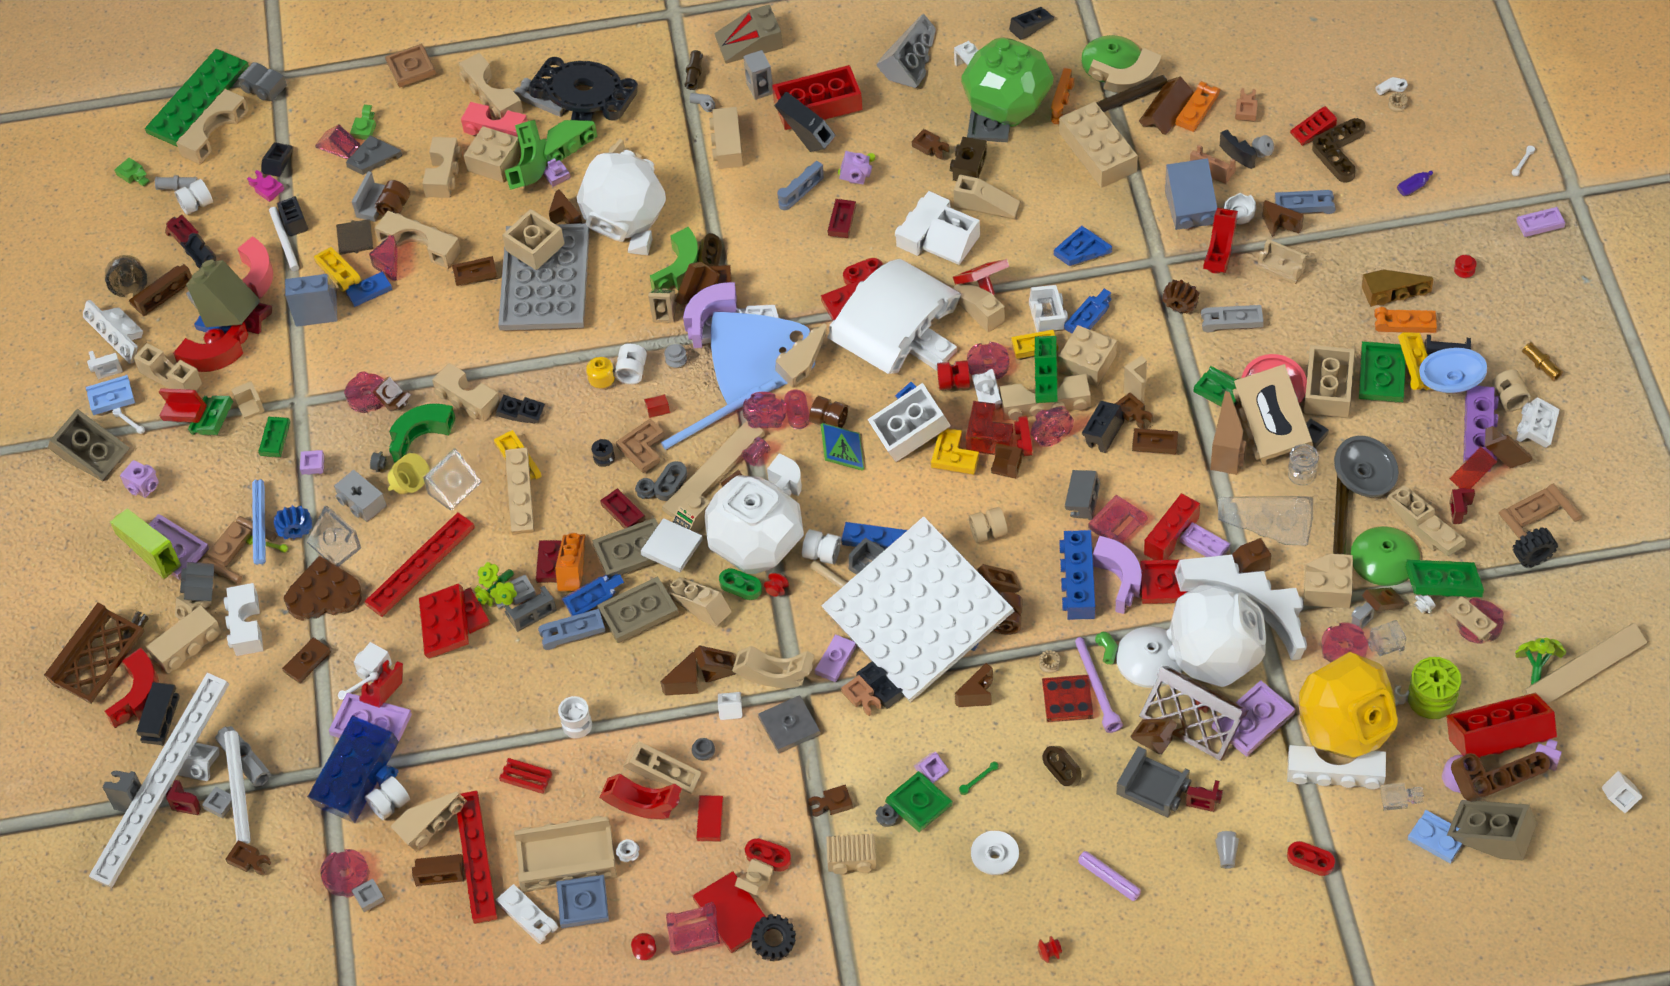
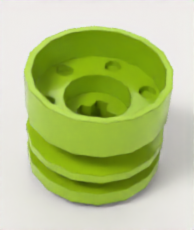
(1434, 687)

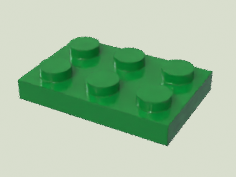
(1382, 372)
(1444, 578)

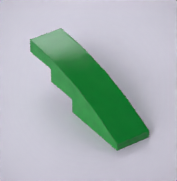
(1046, 369)

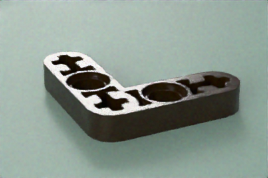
(1332, 148)

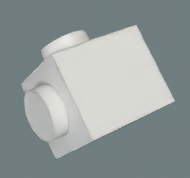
(371, 660)

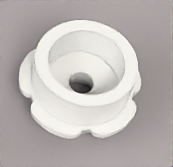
(1424, 604)
(624, 846)

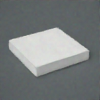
(671, 545)

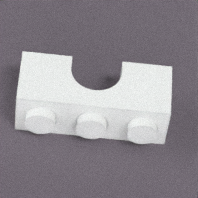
(241, 603)

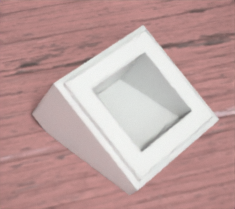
(640, 243)
(730, 705)

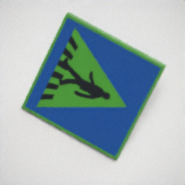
(842, 446)

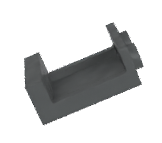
(1152, 784)

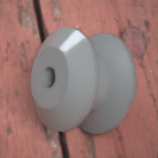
(1263, 145)
(675, 355)

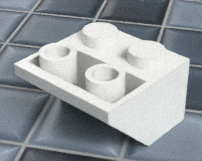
(951, 234)

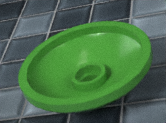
(1112, 51)
(1380, 564)

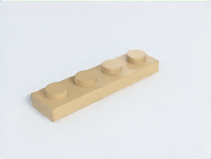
(519, 491)

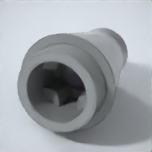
(1227, 848)

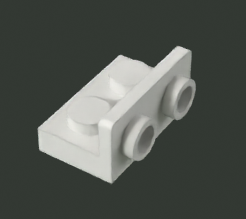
(1538, 422)
(199, 762)

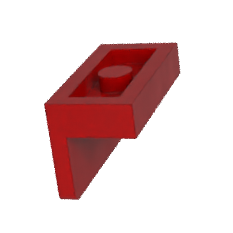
(181, 405)

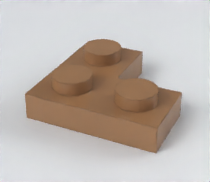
(637, 445)

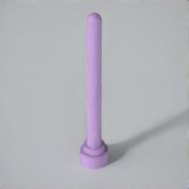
(1111, 721)

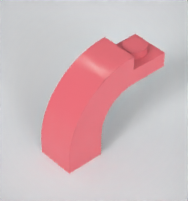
(261, 272)

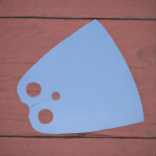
(747, 350)

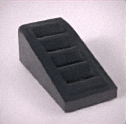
(1029, 22)
(276, 159)
(292, 217)

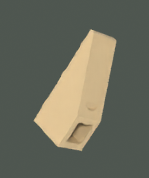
(982, 197)
(798, 361)
(699, 600)
(423, 821)

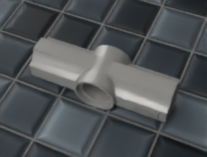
(251, 764)

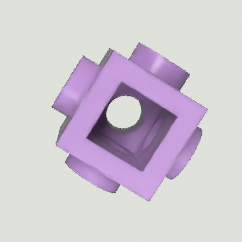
(855, 167)
(139, 479)

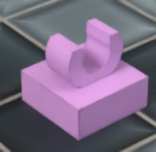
(556, 172)
(312, 462)
(1551, 752)

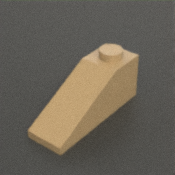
(981, 305)
(661, 767)

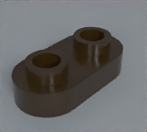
(710, 250)
(1062, 768)

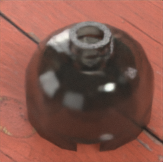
(125, 275)

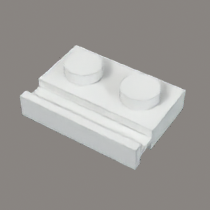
(932, 348)

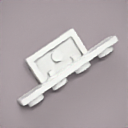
(115, 328)

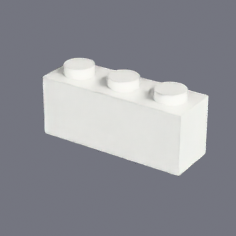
(915, 228)

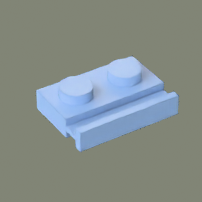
(110, 395)
(1432, 836)

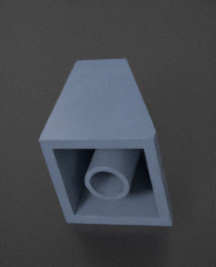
(1190, 193)
(312, 299)

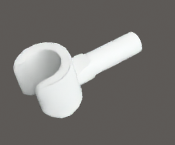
(1400, 699)

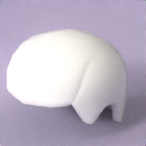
(1244, 205)

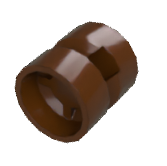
(392, 198)
(827, 412)
(1012, 623)

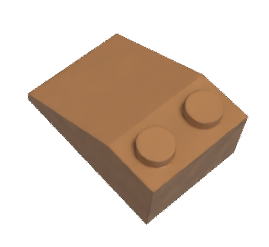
(1228, 441)

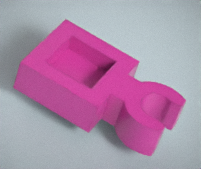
(266, 187)

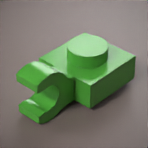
(364, 126)
(131, 171)

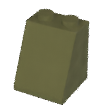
(221, 295)

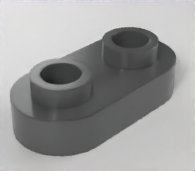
(669, 482)

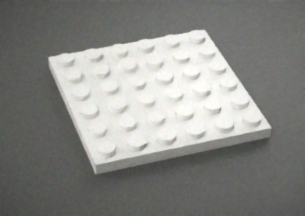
(917, 608)

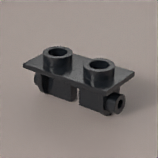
(198, 250)

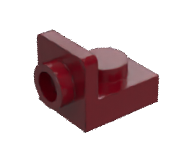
(180, 228)
(254, 320)
(1458, 503)
(1204, 799)
(182, 801)

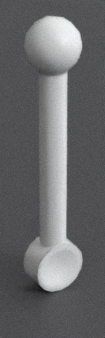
(1530, 150)
(118, 413)
(373, 676)

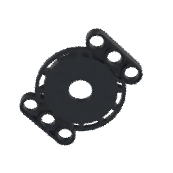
(602, 96)

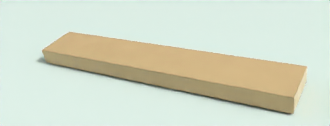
(715, 467)
(1588, 664)

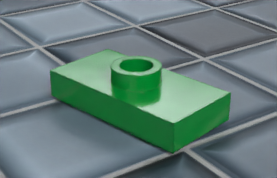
(274, 436)

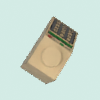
(662, 305)
(692, 512)

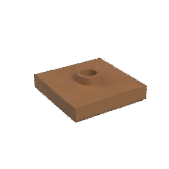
(410, 65)

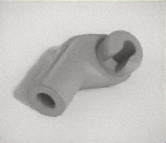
(704, 100)

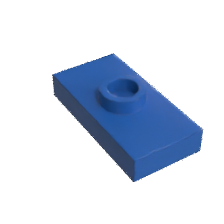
(368, 289)

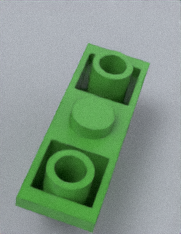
(568, 138)

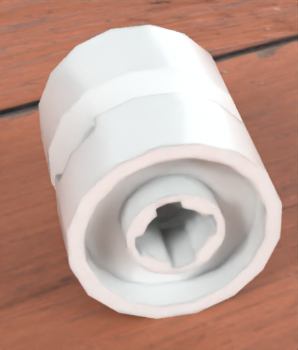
(193, 197)
(630, 364)
(820, 546)
(575, 717)
(387, 798)

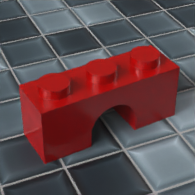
(1163, 537)

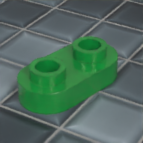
(741, 585)

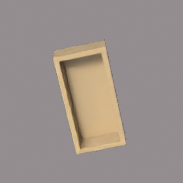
(1098, 144)

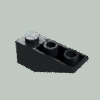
(805, 123)

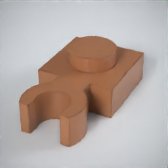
(1246, 106)
(859, 692)

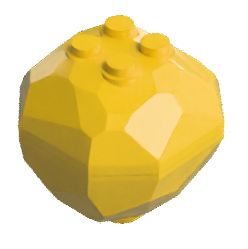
(1348, 706)

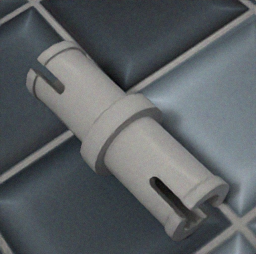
(173, 182)

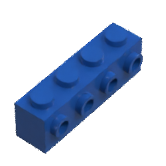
(1078, 575)

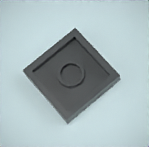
(987, 129)

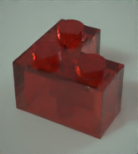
(984, 432)

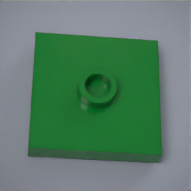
(919, 801)

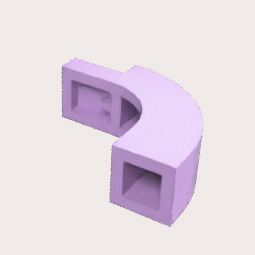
(700, 308)
(1121, 561)

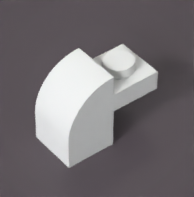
(785, 475)

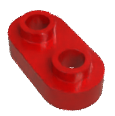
(862, 269)
(1022, 428)
(769, 853)
(1311, 858)

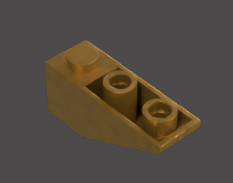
(1389, 286)

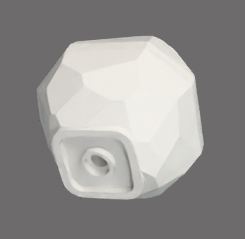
(620, 195)
(752, 524)
(1216, 635)

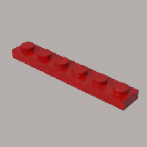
(419, 564)
(476, 859)

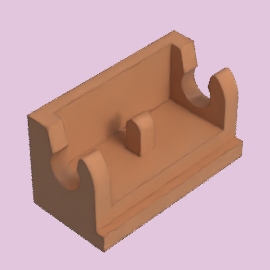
(1219, 169)

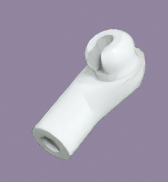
(1392, 84)

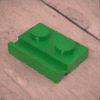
(1213, 386)
(213, 416)

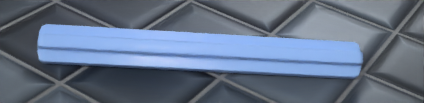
(258, 507)

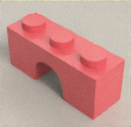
(479, 115)

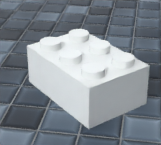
(909, 422)

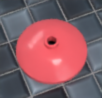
(1270, 361)

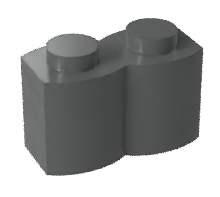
(262, 82)
(197, 581)

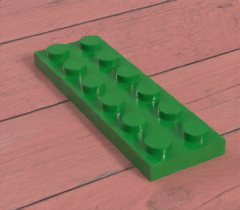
(212, 77)

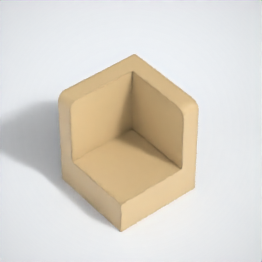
(247, 400)

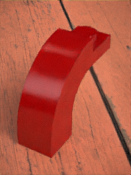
(1221, 241)
(216, 354)
(143, 674)
(640, 800)

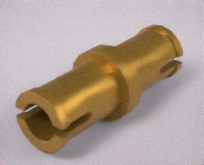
(1542, 361)

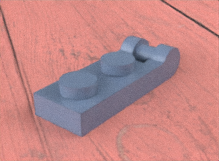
(800, 186)
(1307, 201)
(571, 629)

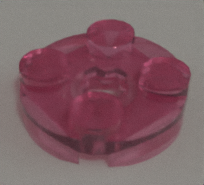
(992, 351)
(355, 388)
(774, 413)
(1051, 425)
(1491, 612)
(1344, 632)
(340, 861)

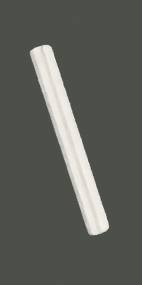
(237, 786)

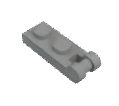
(542, 103)
(1231, 317)

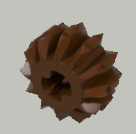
(1180, 296)

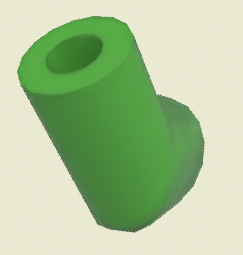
(1106, 640)

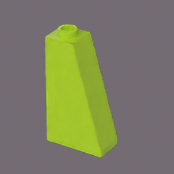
(146, 543)

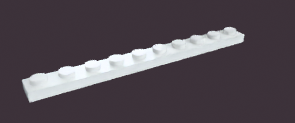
(158, 780)

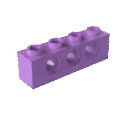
(1478, 414)

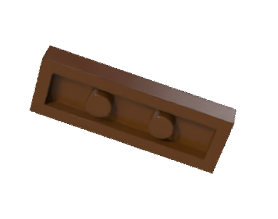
(1167, 105)
(161, 290)

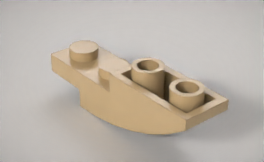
(1422, 521)

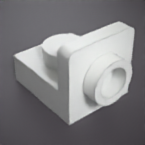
(105, 365)

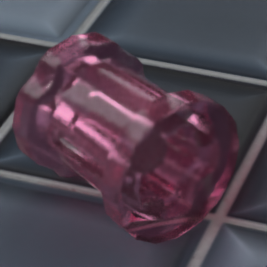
(756, 451)

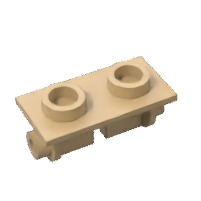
(1471, 618)

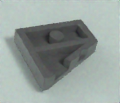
(372, 155)

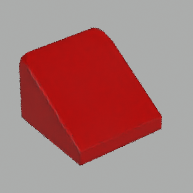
(657, 406)

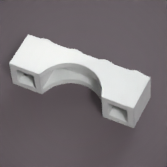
(1308, 767)

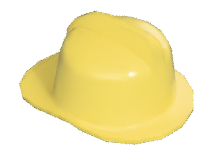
(408, 474)

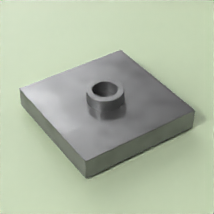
(789, 724)

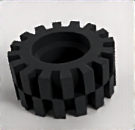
(1535, 547)
(781, 925)

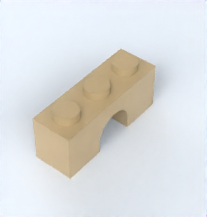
(440, 181)
(157, 367)
(478, 403)

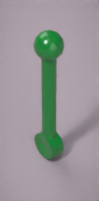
(964, 789)

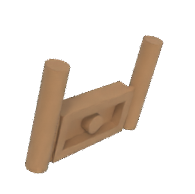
(1536, 507)
(229, 545)

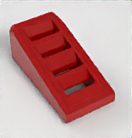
(1322, 116)

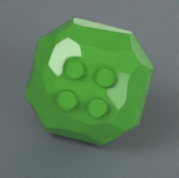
(1006, 81)

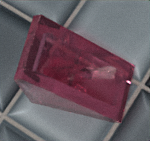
(338, 142)
(385, 257)

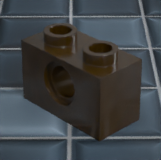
(969, 158)

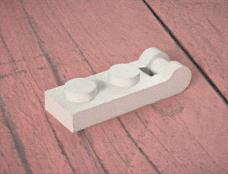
(526, 913)

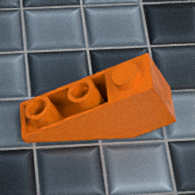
(570, 562)

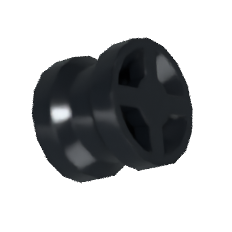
(600, 458)

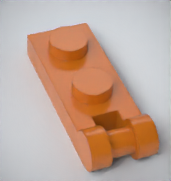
(1061, 95)
(1197, 106)
(1405, 320)

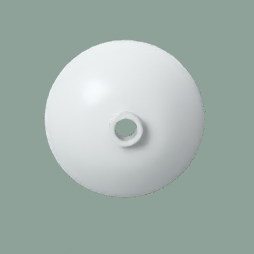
(1138, 662)

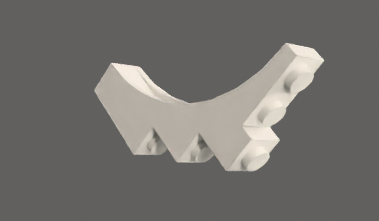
(1278, 606)

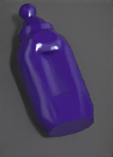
(1413, 183)

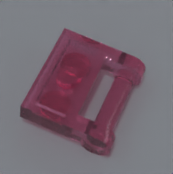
(1113, 516)
(693, 935)

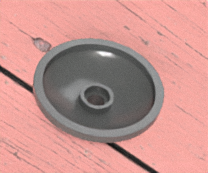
(1372, 460)

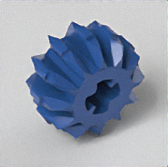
(293, 522)

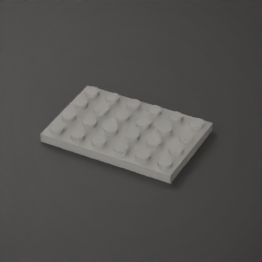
(552, 294)

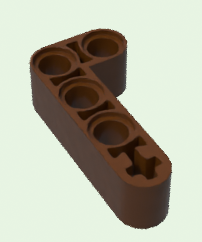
(1505, 775)

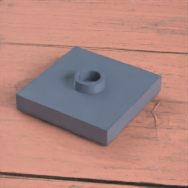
(582, 901)

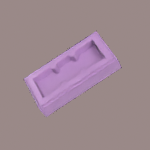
(1540, 221)
(1204, 541)
(835, 658)

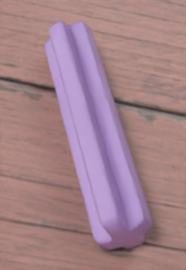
(1109, 876)

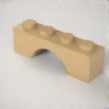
(477, 74)
(226, 109)
(442, 247)
(1018, 401)

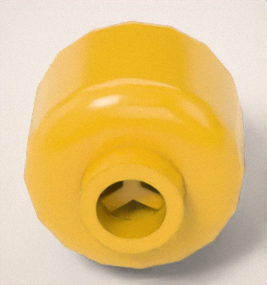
(600, 372)

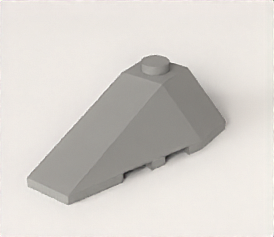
(908, 55)

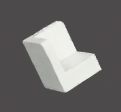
(1621, 792)

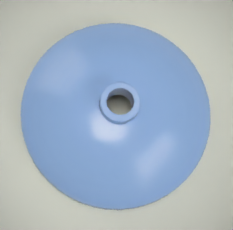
(1453, 370)

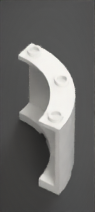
(890, 312)

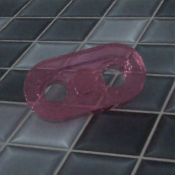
(797, 407)

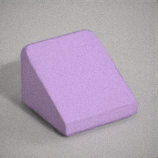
(932, 767)

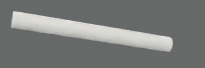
(283, 239)

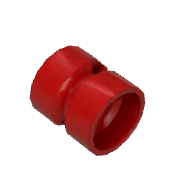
(947, 380)

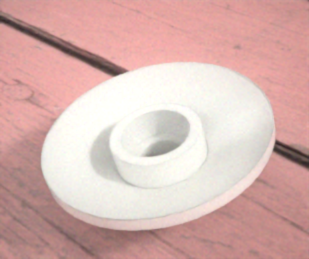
(991, 844)

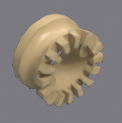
(1397, 97)
(1049, 655)

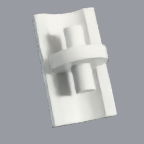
(987, 388)

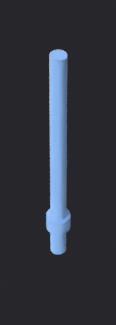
(715, 416)

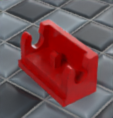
(384, 686)

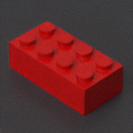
(825, 93)
(1502, 726)

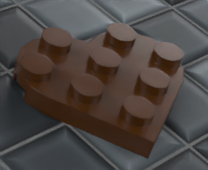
(322, 590)

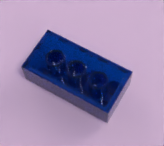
(353, 769)

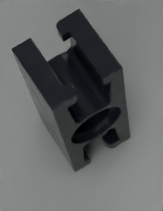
(158, 713)

